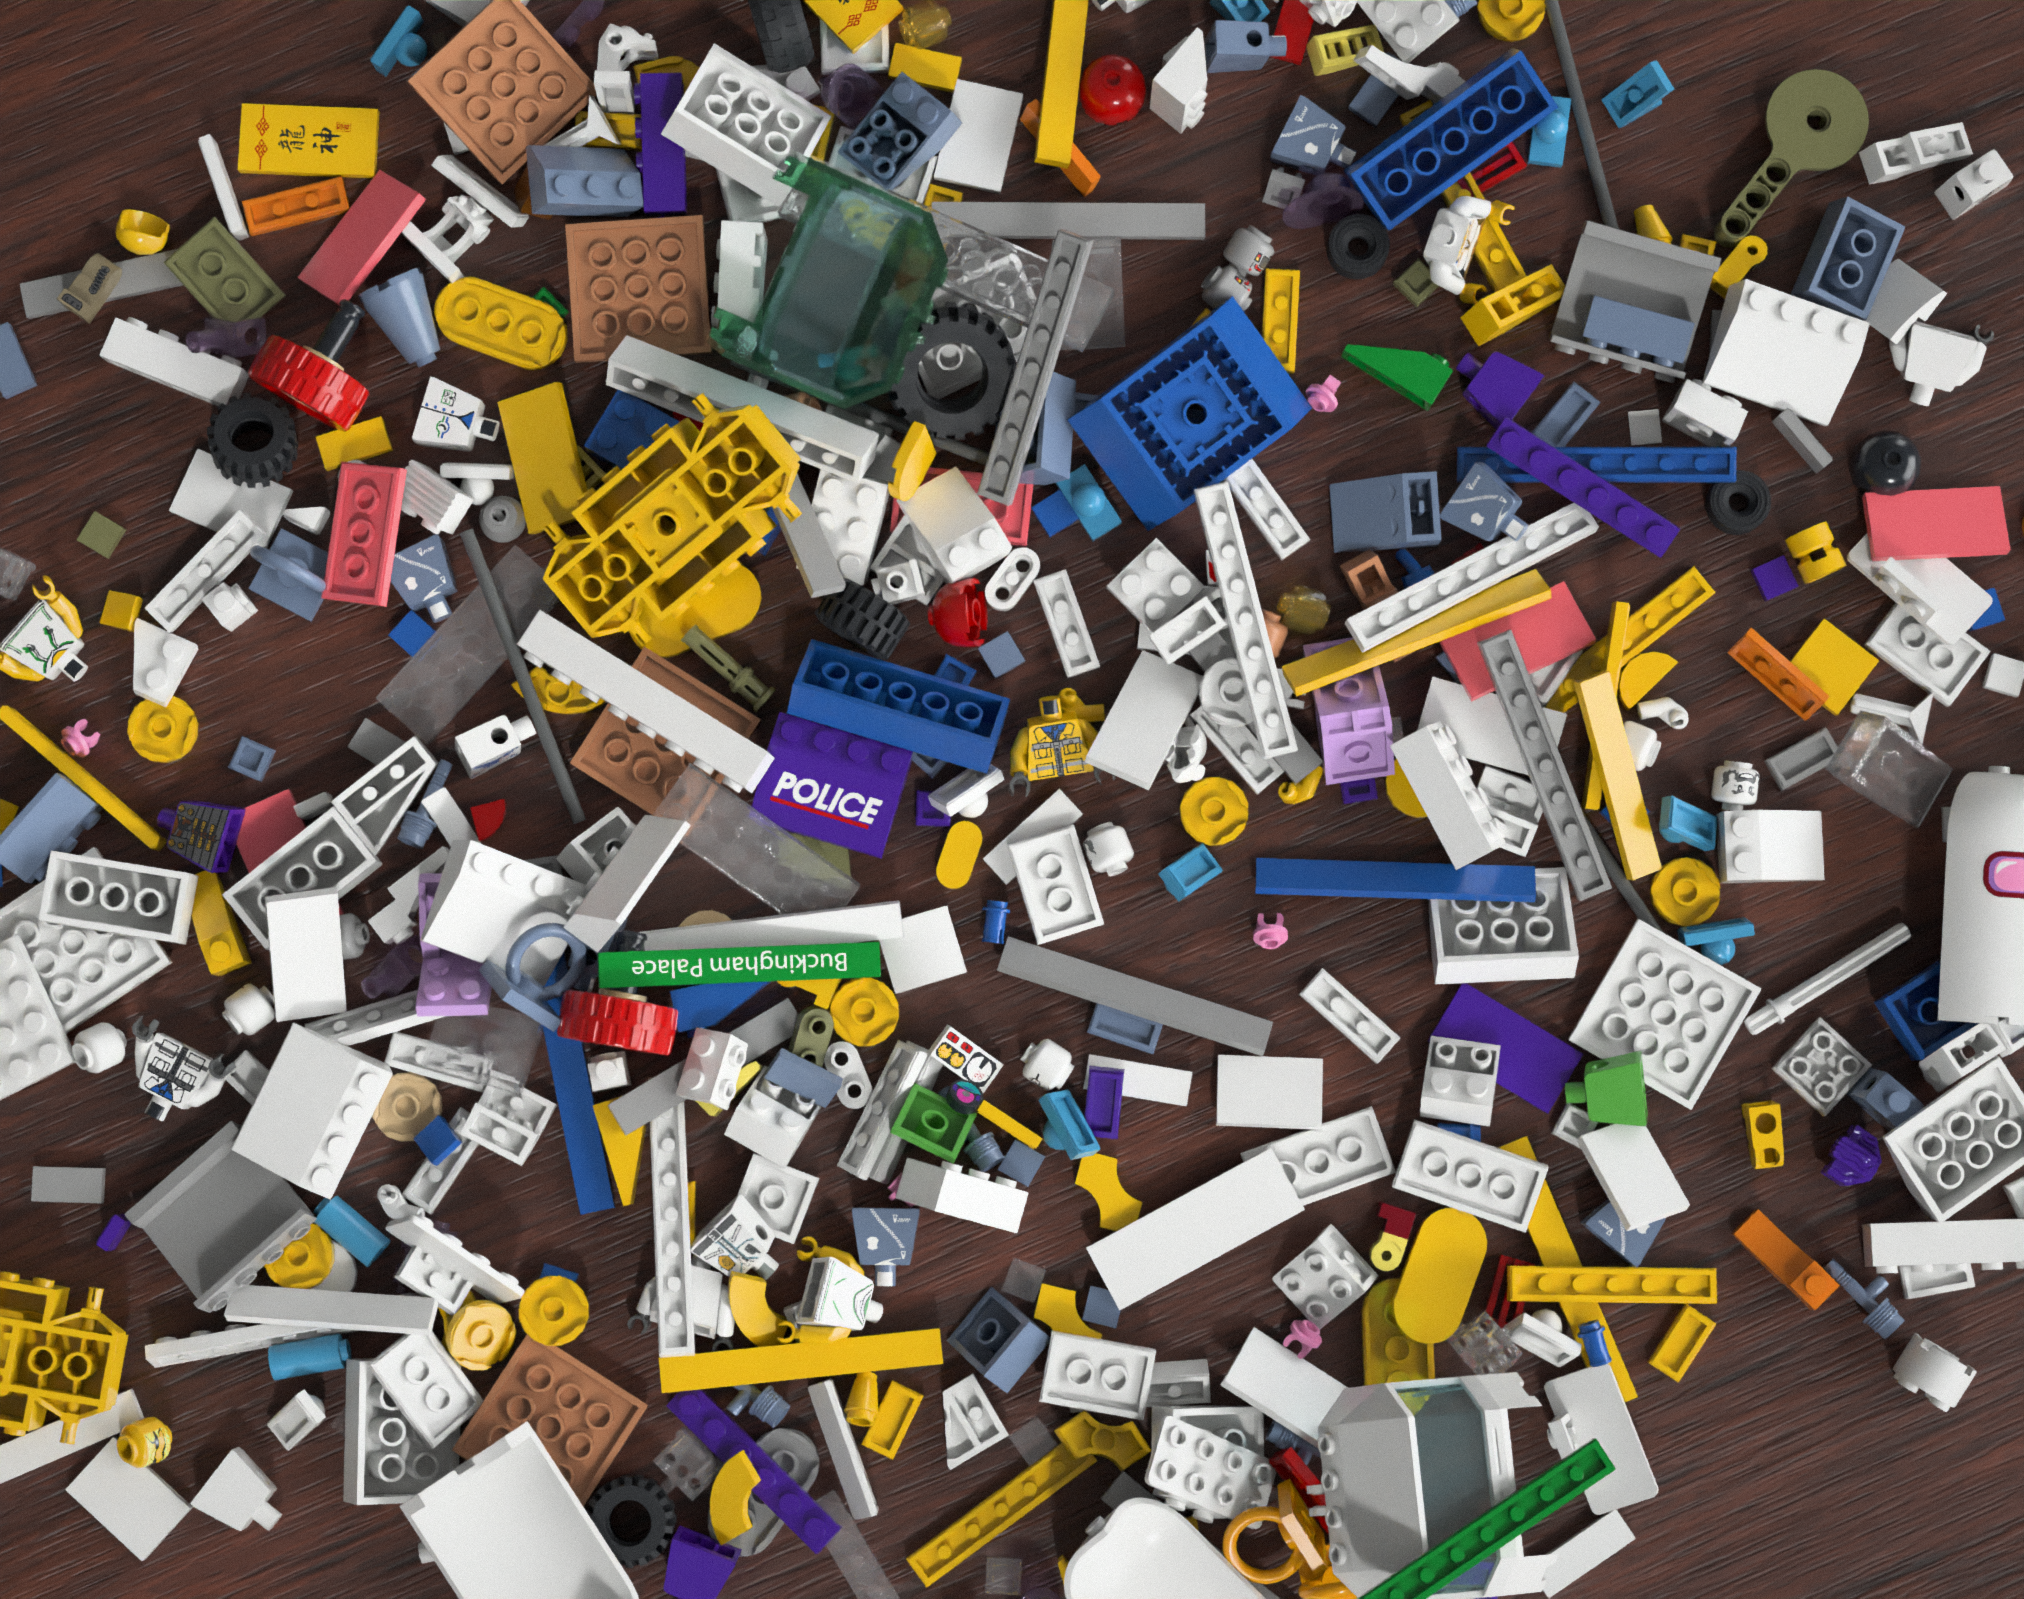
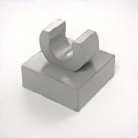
(1282, 188)

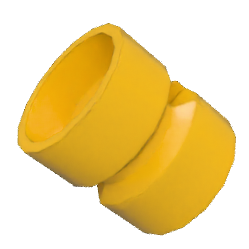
(1809, 542)

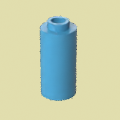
(350, 1230)
(308, 1356)

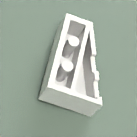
(741, 268)
(384, 794)
(963, 1195)

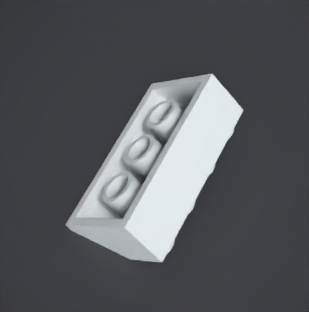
(624, 878)

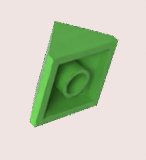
(932, 1123)

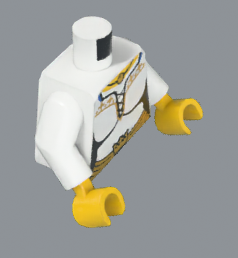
(1455, 240)

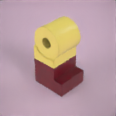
(1393, 1237)

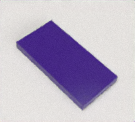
(1530, 1059)

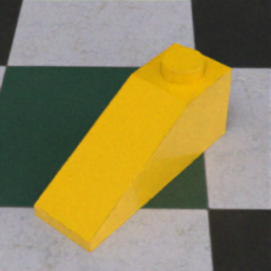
(1513, 305)
(217, 927)
(622, 1150)

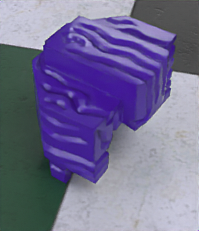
(1853, 1158)

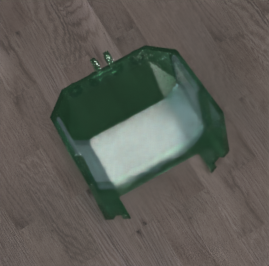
(843, 291)

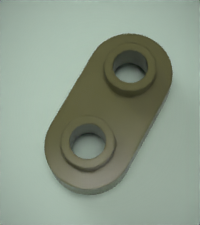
(807, 1041)

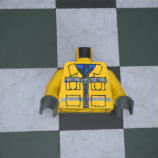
(1051, 746)

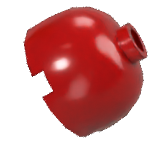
(1112, 89)
(959, 613)

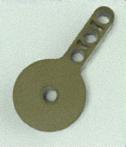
(1796, 144)

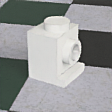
(912, 582)
(229, 605)
(609, 1071)

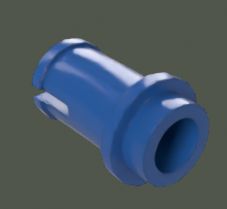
(995, 921)
(1465, 1129)
(1594, 1343)

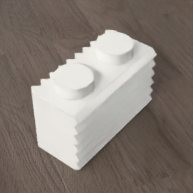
(433, 499)

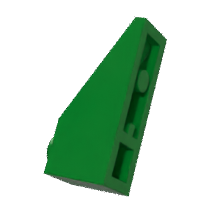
(1405, 371)

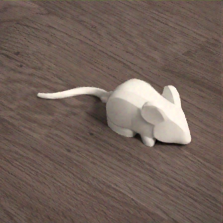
(1187, 753)

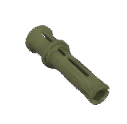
(743, 682)

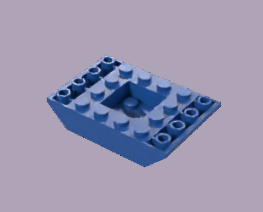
(1142, 426)

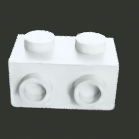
(712, 1068)

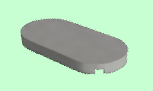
(801, 1461)

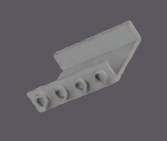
(1634, 273)
(221, 1219)

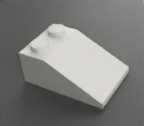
(955, 527)
(1769, 846)
(1233, 1423)

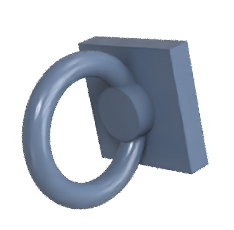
(291, 574)
(523, 990)

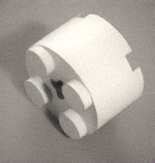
(1933, 1371)

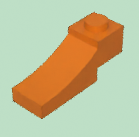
(1785, 1260)

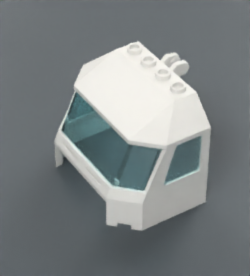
(1413, 1468)

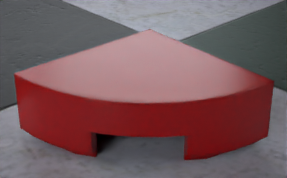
(488, 818)

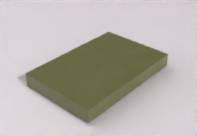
(223, 275)

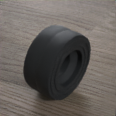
(1360, 227)
(1734, 522)

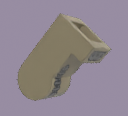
(91, 288)

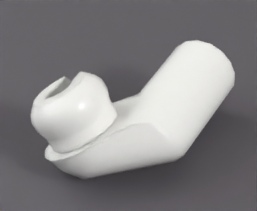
(1665, 709)
(395, 1204)

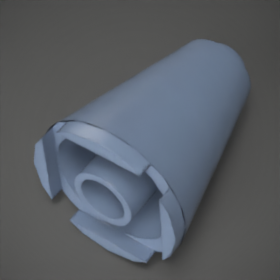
(404, 315)

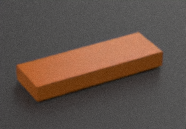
(1080, 170)
(296, 206)
(1778, 674)

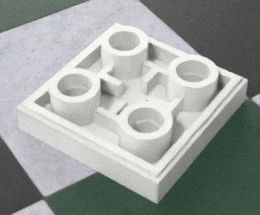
(1821, 1066)

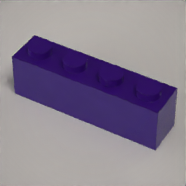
(661, 159)

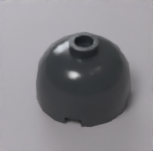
(1885, 463)

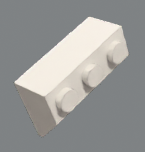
(1181, 85)

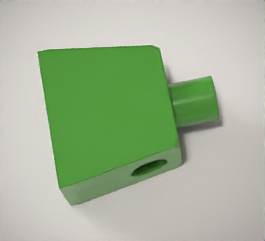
(1613, 1090)

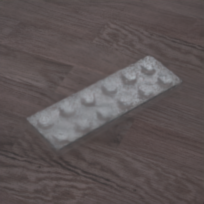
(466, 649)
(753, 848)

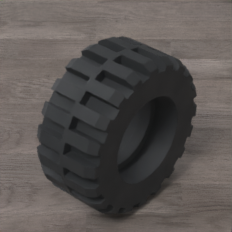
(980, 405)

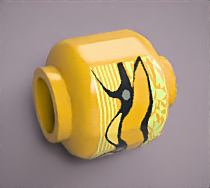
(144, 1442)

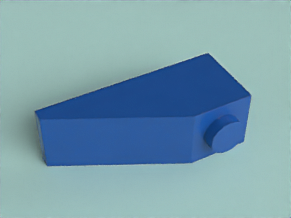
(710, 1003)

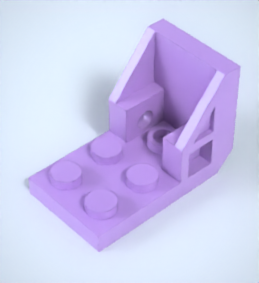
(1353, 724)
(447, 981)

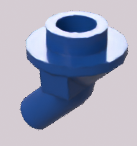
(1415, 571)

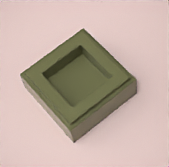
(1416, 283)
(101, 534)

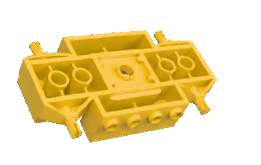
(713, 490)
(55, 1359)

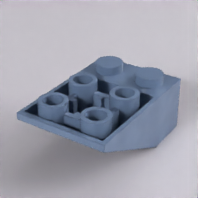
(899, 133)
(1386, 513)

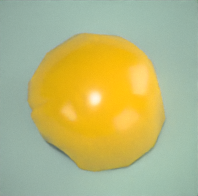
(141, 232)

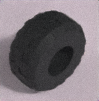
(782, 34)

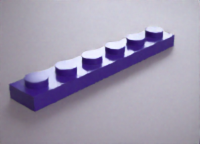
(1583, 487)
(776, 1486)

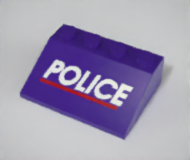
(832, 784)

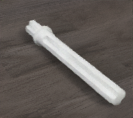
(1787, 1003)

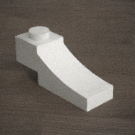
(1408, 79)
(1915, 152)
(1190, 628)
(397, 919)

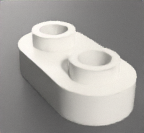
(1011, 579)
(852, 1073)

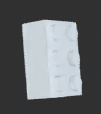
(851, 520)

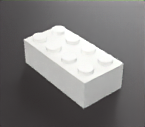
(1448, 794)
(317, 858)
(118, 897)

